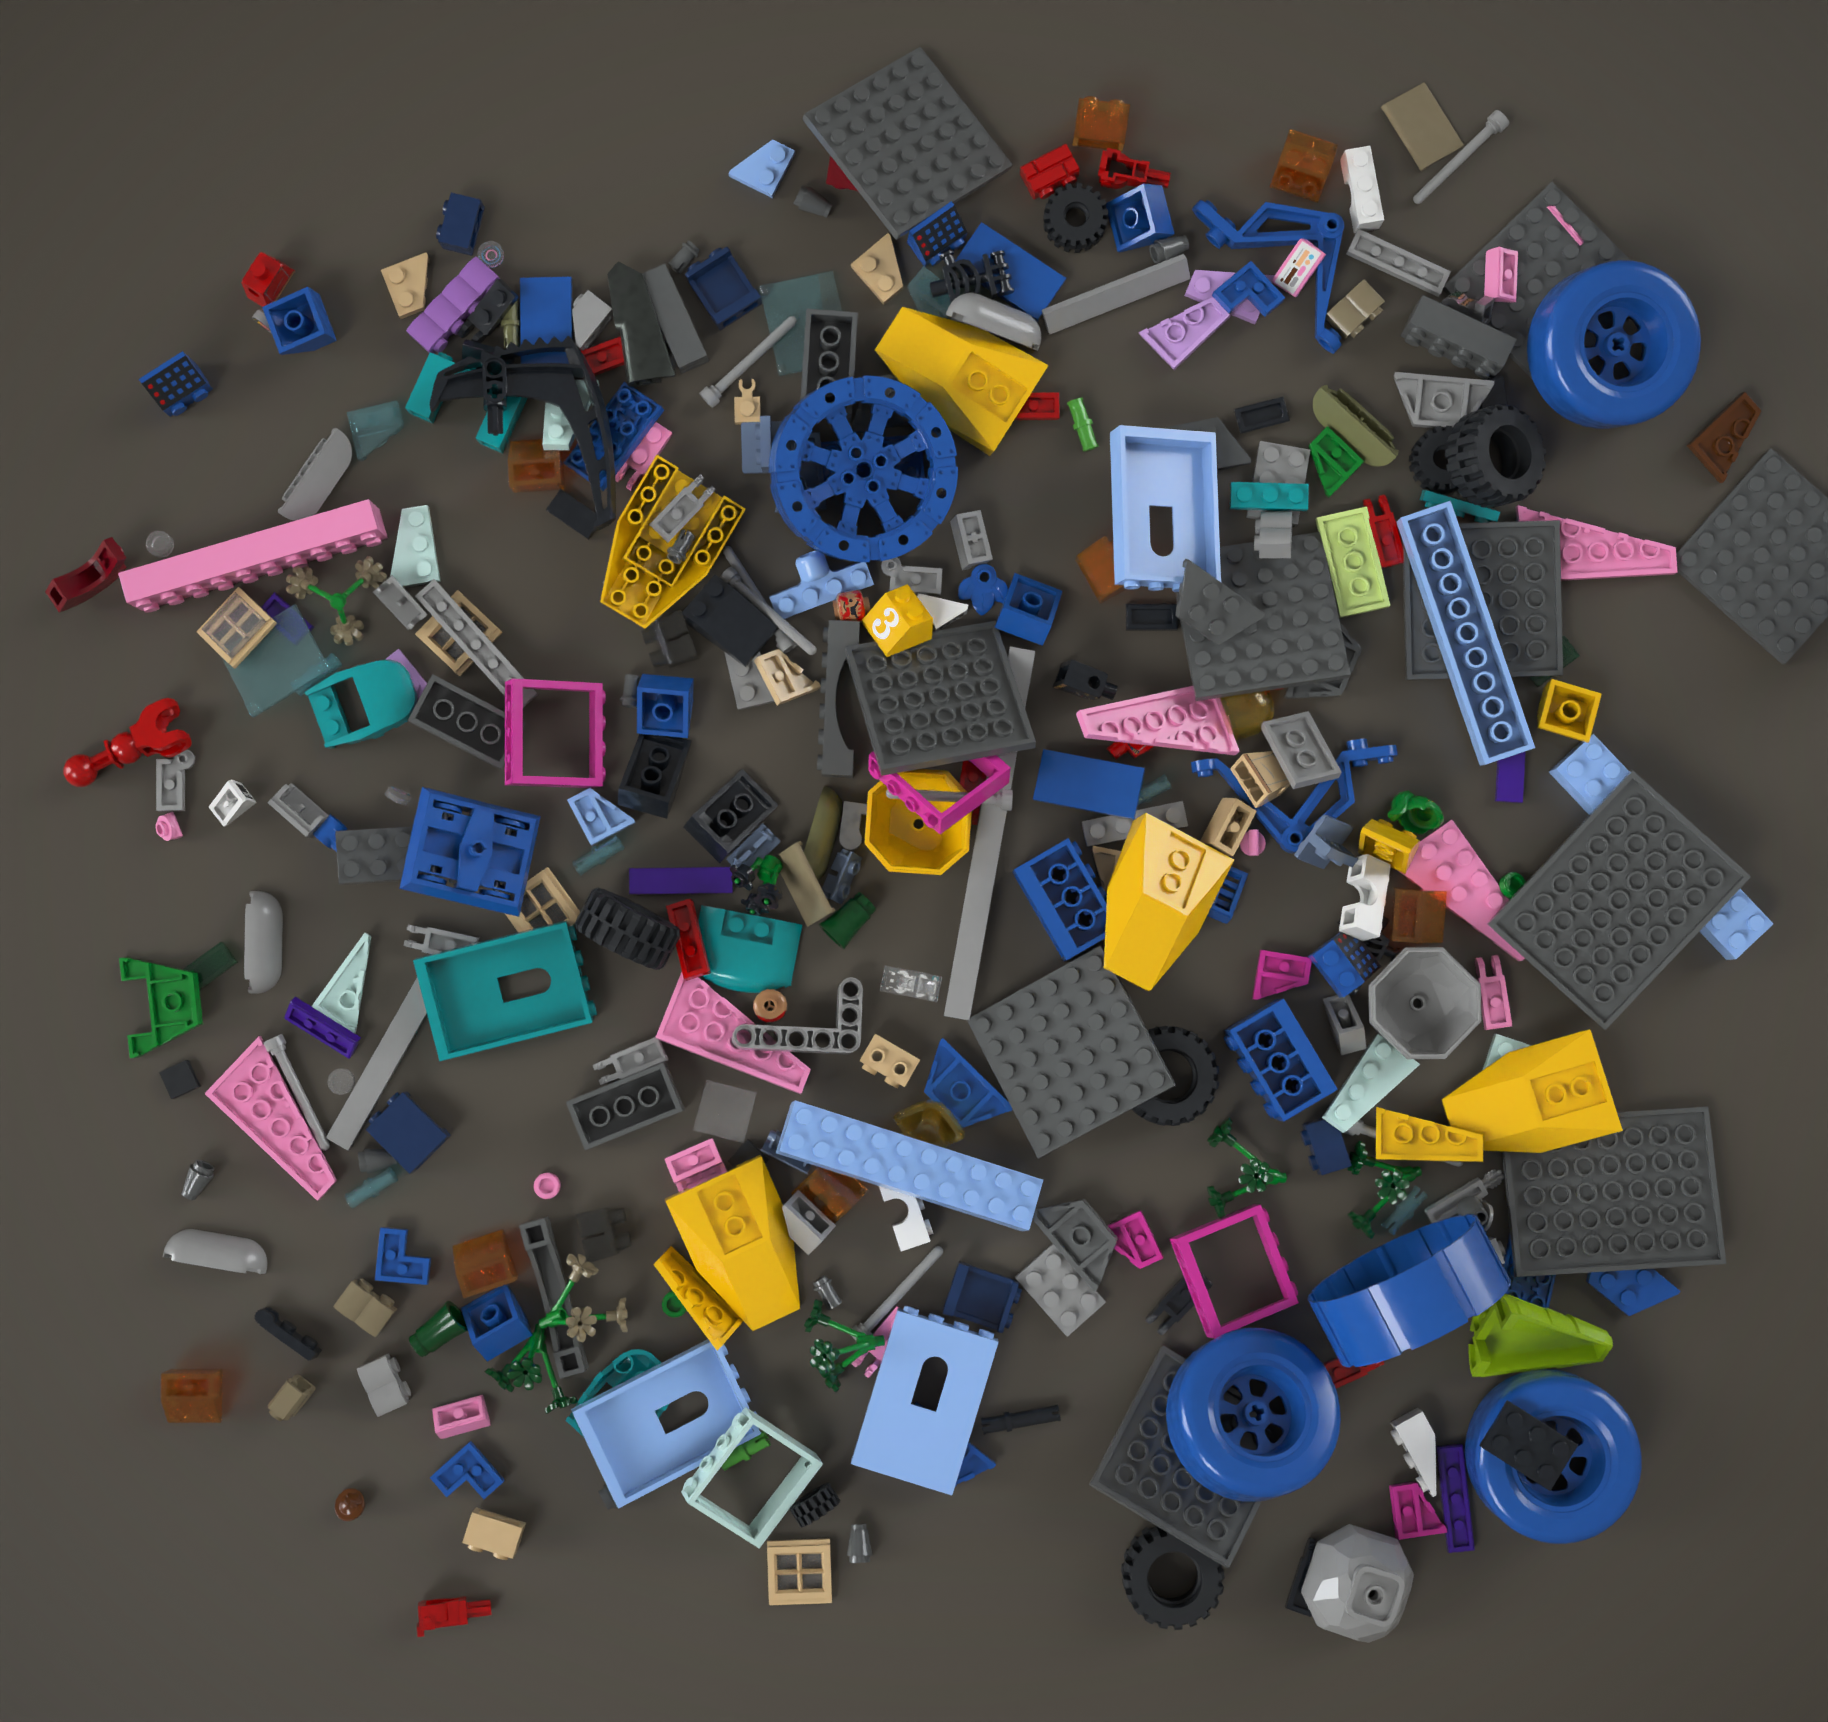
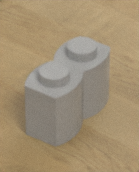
(1273, 535)
(383, 1384)

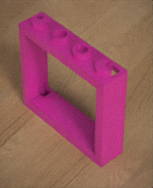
(514, 734)
(991, 766)
(1196, 1284)

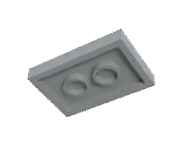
(1279, 465)
(1301, 750)
(1059, 1290)

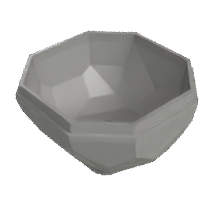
(1447, 997)
(1344, 1573)

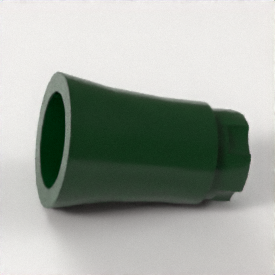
(848, 920)
(438, 1330)

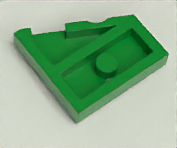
(1333, 460)

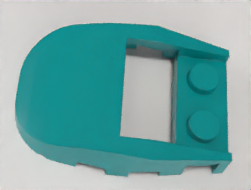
(385, 695)
(620, 1370)

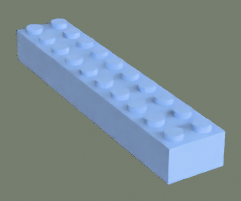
(1465, 633)
(1589, 776)
(909, 1166)

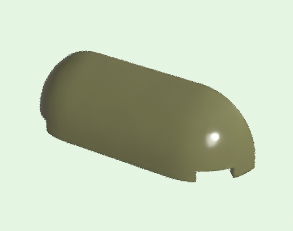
(1354, 426)
(824, 831)

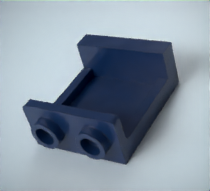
(722, 288)
(406, 1132)
(982, 1297)

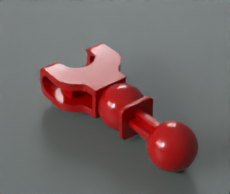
(146, 737)

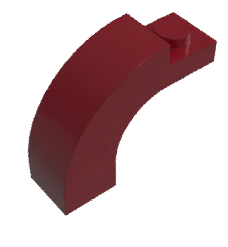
(88, 579)

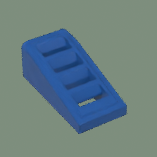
(1221, 914)

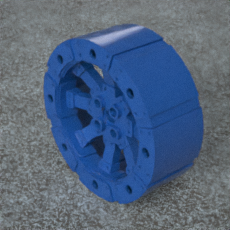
(786, 465)
(1409, 1291)

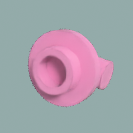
(168, 827)
(1253, 843)

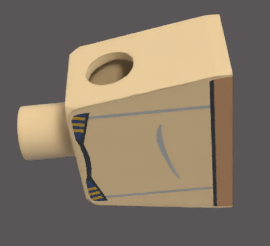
(1260, 776)

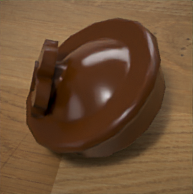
(349, 1504)

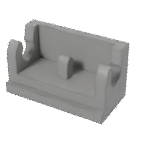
(971, 539)
(400, 602)
(298, 809)

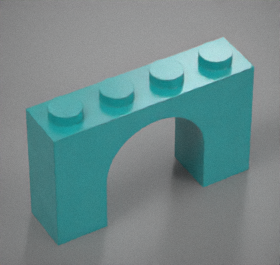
(420, 403)

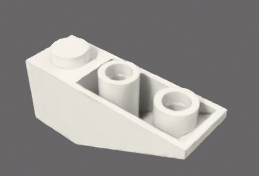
(1419, 1443)

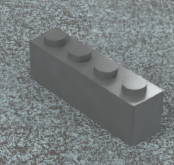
(674, 321)

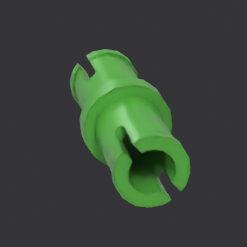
(1082, 424)
(746, 1450)

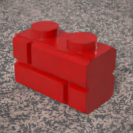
(1050, 172)

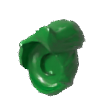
(1415, 813)

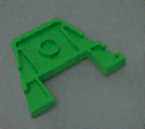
(172, 1003)

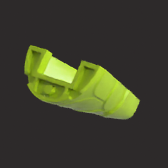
(1527, 1337)

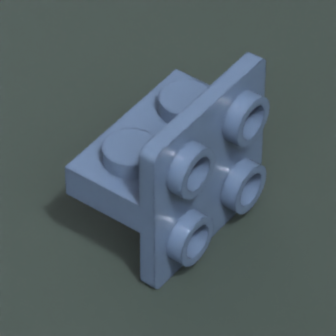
(757, 444)
(1325, 844)

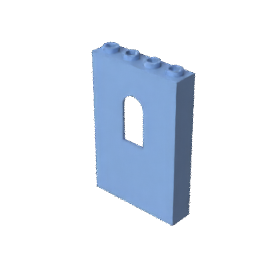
(1163, 471)
(629, 1438)
(912, 1440)

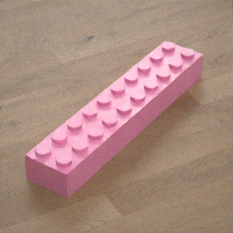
(253, 556)

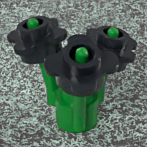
(768, 892)

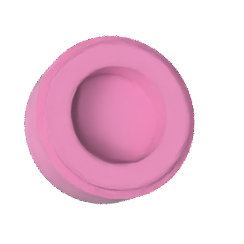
(547, 1185)

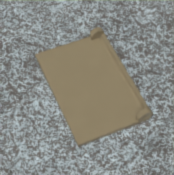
(1422, 126)
(803, 885)

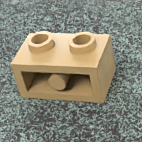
(1228, 826)
(889, 1061)
(493, 1533)

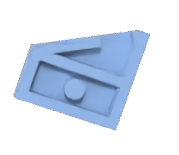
(764, 168)
(598, 816)

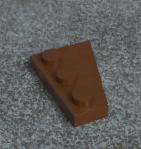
(1722, 438)

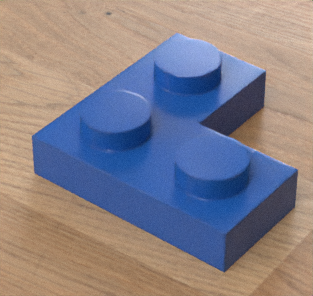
(1251, 285)
(394, 1264)
(471, 1466)

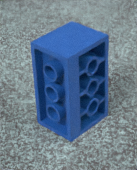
(1048, 896)
(1296, 1057)

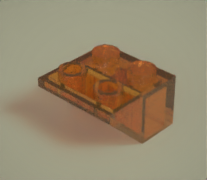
(1101, 123)
(1303, 165)
(534, 468)
(1098, 568)
(1418, 915)
(831, 1192)
(483, 1263)
(192, 1395)

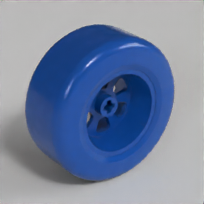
(1666, 332)
(1307, 1427)
(1590, 1499)

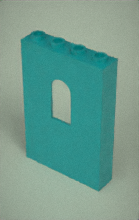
(467, 1001)

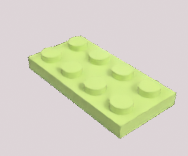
(1353, 562)

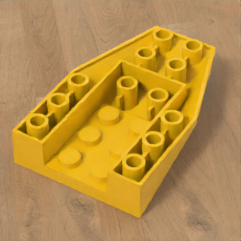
(962, 372)
(639, 575)
(1158, 899)
(1537, 1098)
(741, 1241)

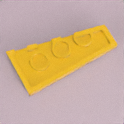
(1423, 1140)
(701, 1301)

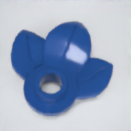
(983, 593)

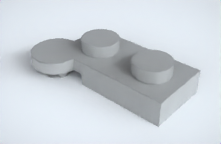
(920, 579)
(171, 781)

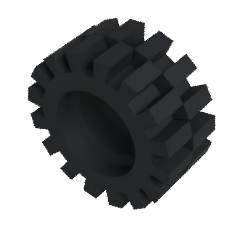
(814, 1505)

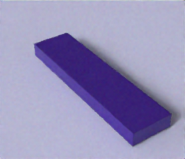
(680, 880)
(1455, 1498)

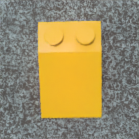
(1388, 844)

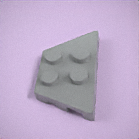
(1440, 399)

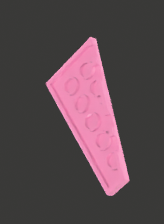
(1600, 553)
(1163, 720)
(1451, 865)
(704, 1025)
(264, 1108)

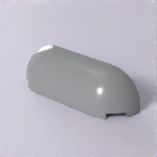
(996, 319)
(317, 477)
(263, 942)
(216, 1251)

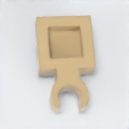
(747, 407)

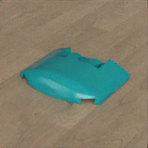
(748, 949)

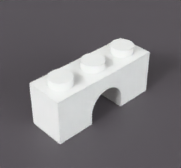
(1365, 198)
(1371, 880)
(913, 1229)

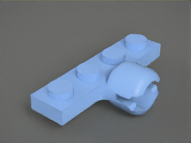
(819, 584)

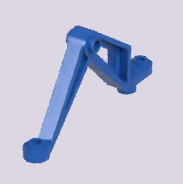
(1327, 240)
(1279, 824)

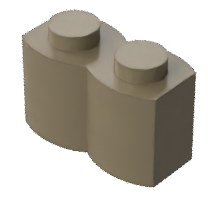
(1355, 309)
(365, 1307)
(290, 1398)

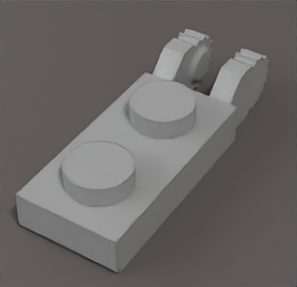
(680, 510)
(438, 940)
(633, 1060)

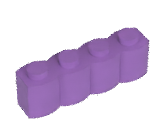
(452, 307)

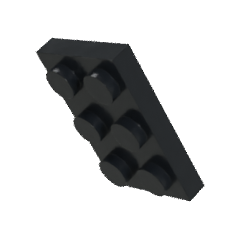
(1528, 1445)

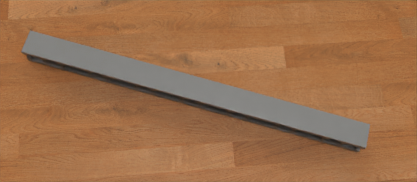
(983, 873)

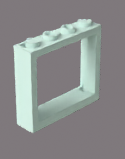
(779, 1502)

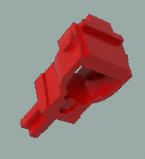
(1140, 174)
(449, 1612)

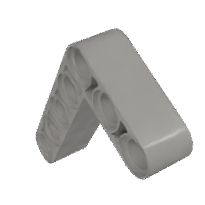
(809, 1033)

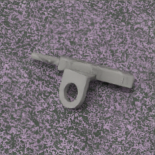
(1448, 1205)

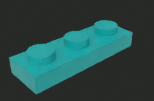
(1269, 496)
(1481, 514)

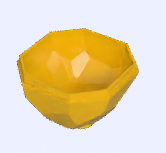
(901, 845)

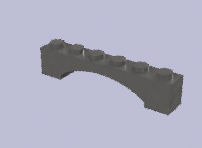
(836, 757)
(547, 1266)

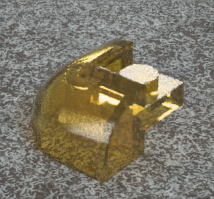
(1248, 712)
(930, 1123)

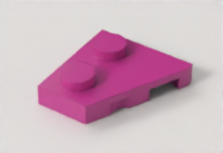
(1279, 973)
(1136, 1240)
(1412, 1512)

